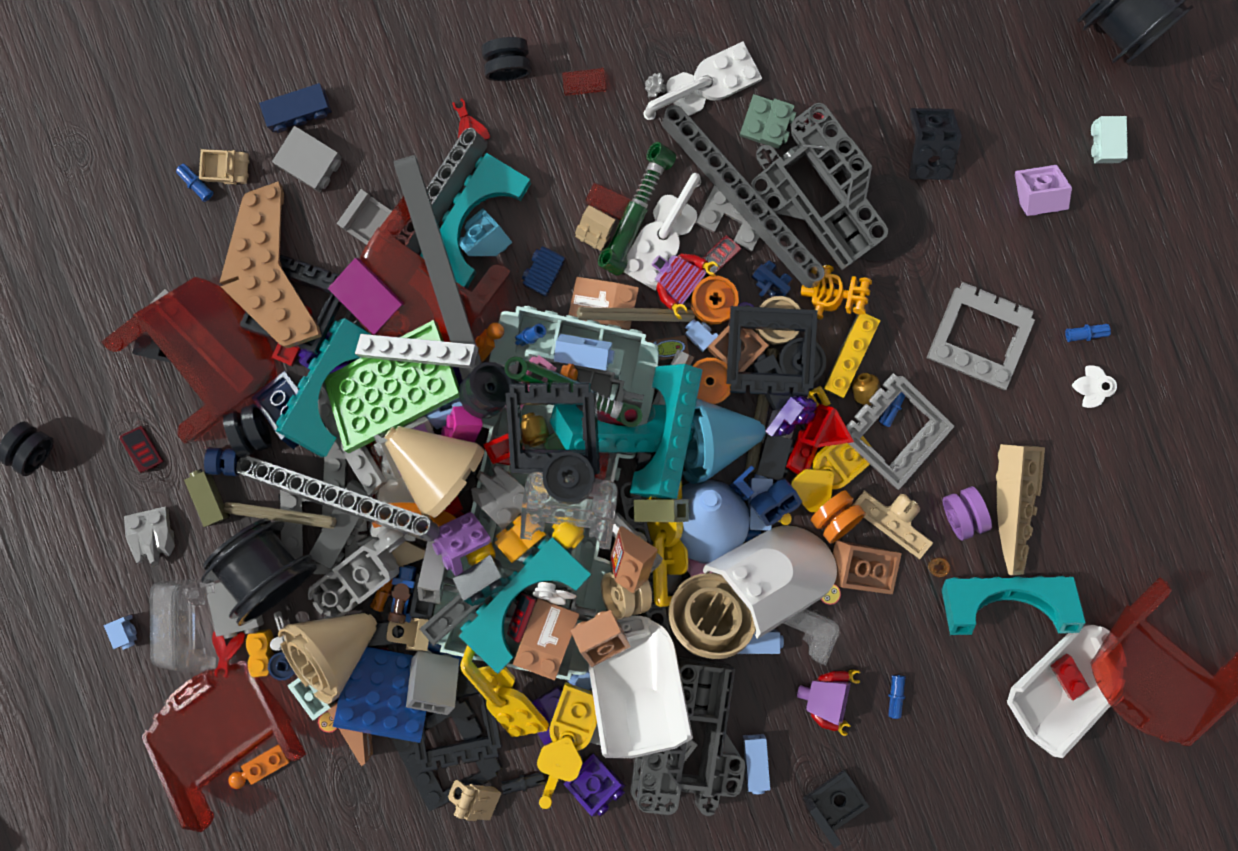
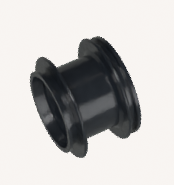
(1134, 23)
(257, 569)

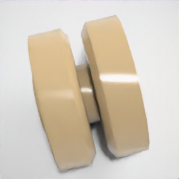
(777, 337)
(622, 601)

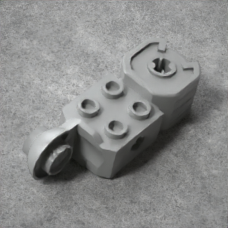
(357, 576)

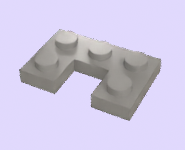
(713, 211)

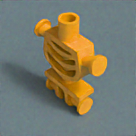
(828, 303)

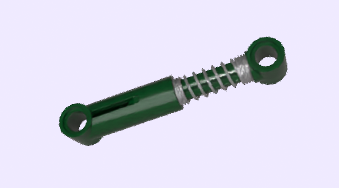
(614, 257)
(614, 408)

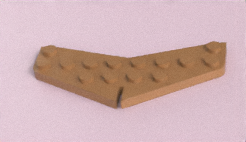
(256, 265)

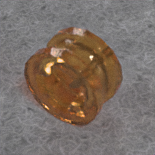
(942, 573)

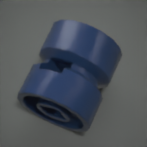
(220, 461)
(279, 667)

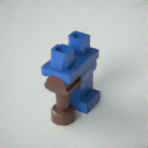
(403, 594)

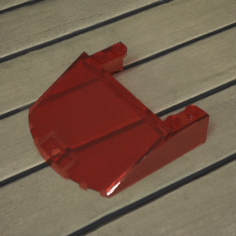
(409, 280)
(207, 346)
(1156, 681)
(208, 730)

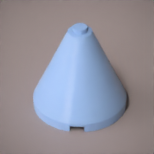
(716, 520)

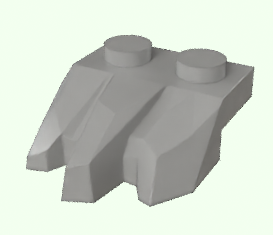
(499, 496)
(149, 535)

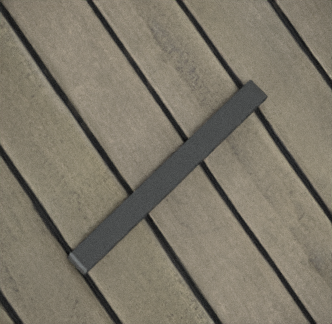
(444, 186)
(743, 206)
(435, 254)
(308, 489)

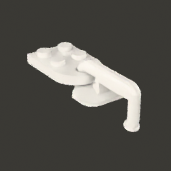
(726, 71)
(672, 219)

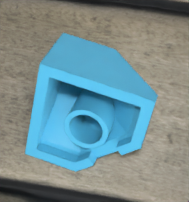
(483, 236)

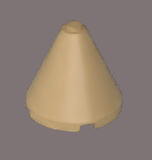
(432, 466)
(710, 617)
(327, 651)

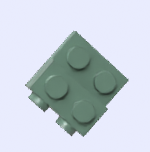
(768, 121)

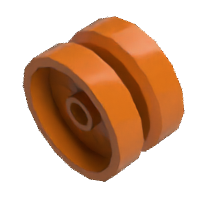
(718, 288)
(717, 370)
(838, 516)

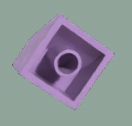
(1043, 190)

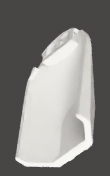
(778, 574)
(640, 694)
(1043, 705)

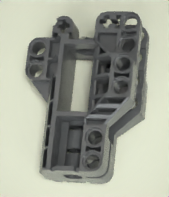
(793, 203)
(666, 781)

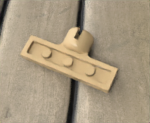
(896, 521)

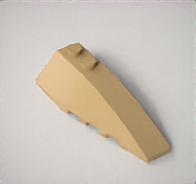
(1017, 487)

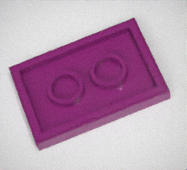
(365, 296)

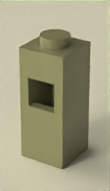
(206, 498)
(661, 510)

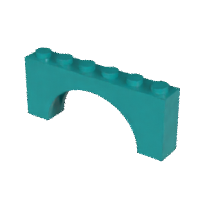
(488, 181)
(302, 419)
(612, 438)
(663, 473)
(1052, 595)
(486, 632)

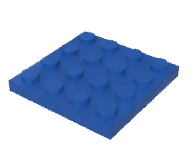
(377, 698)

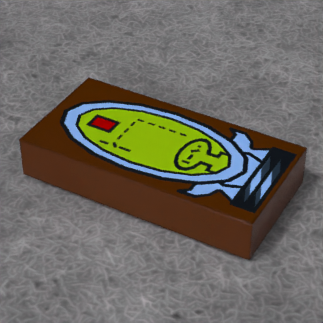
(668, 346)

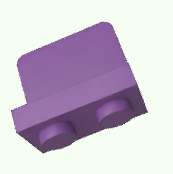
(459, 539)

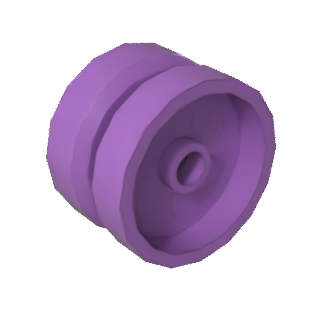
(967, 513)

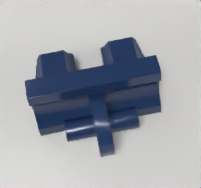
(770, 282)

